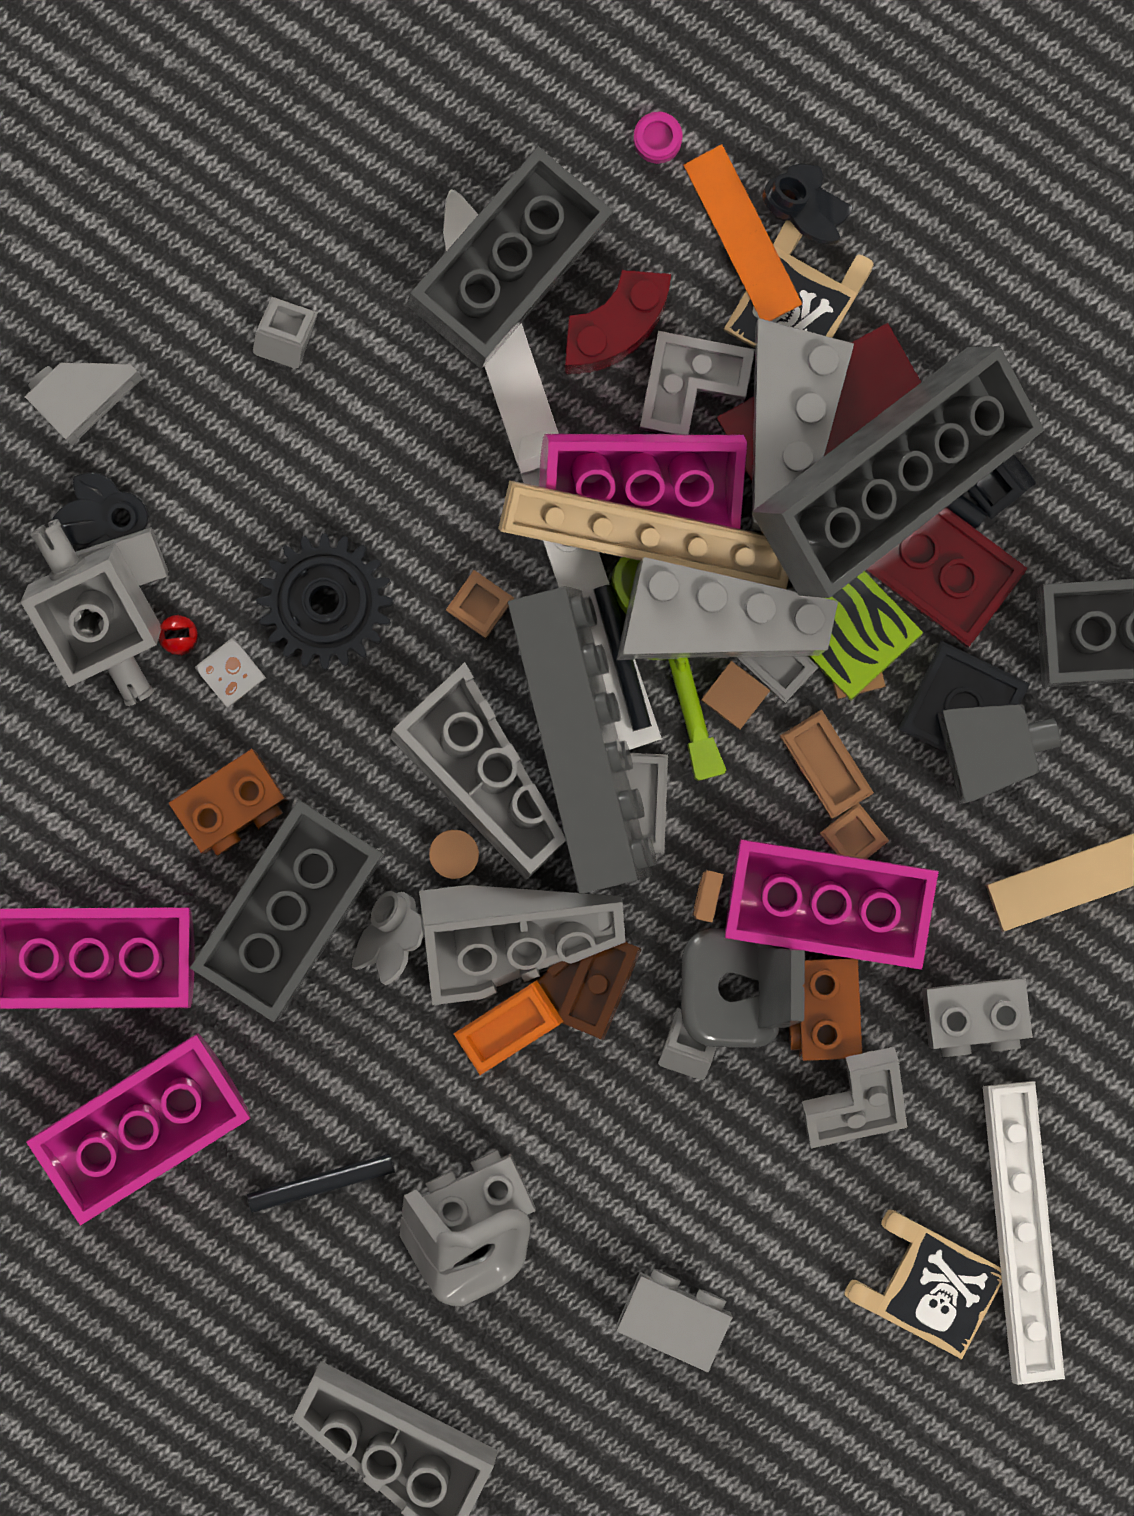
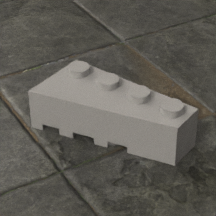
(794, 403)
(712, 615)
(474, 765)
(395, 1447)

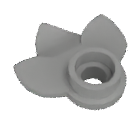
(390, 936)

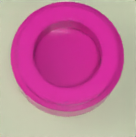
(657, 137)

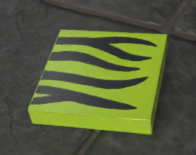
(865, 636)

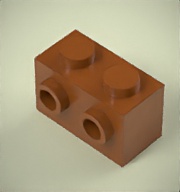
(229, 803)
(831, 1011)

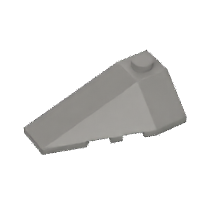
(501, 934)

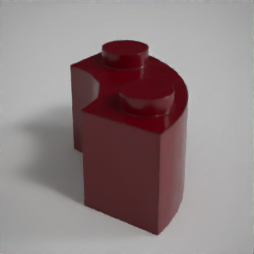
(619, 325)

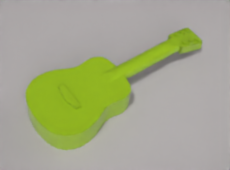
(702, 750)

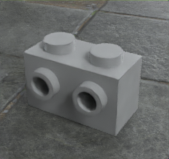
(977, 1014)
(479, 1194)
(675, 1320)

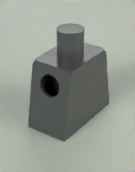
(993, 747)

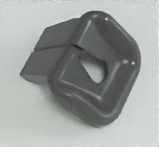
(747, 1021)

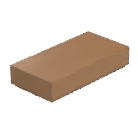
(826, 764)

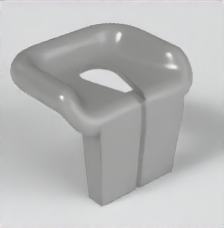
(438, 1250)

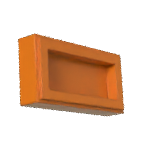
(508, 1027)

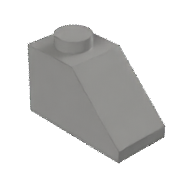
(79, 394)

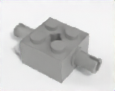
(81, 642)

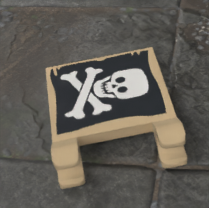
(822, 298)
(936, 1289)

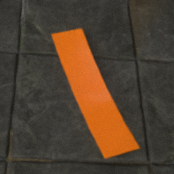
(742, 234)

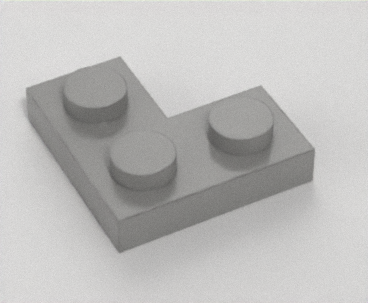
(686, 366)
(869, 1107)

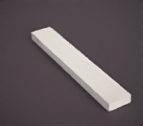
(1023, 1232)

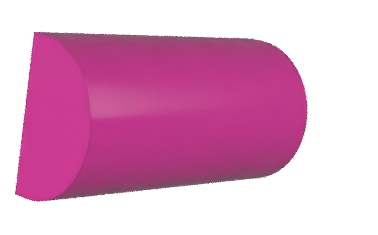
(656, 472)
(830, 904)
(96, 958)
(139, 1128)

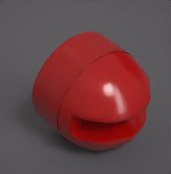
(181, 645)

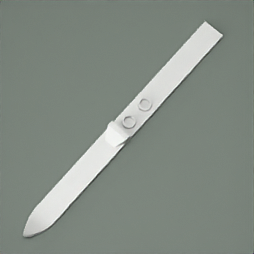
(526, 420)

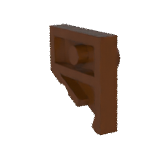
(591, 988)

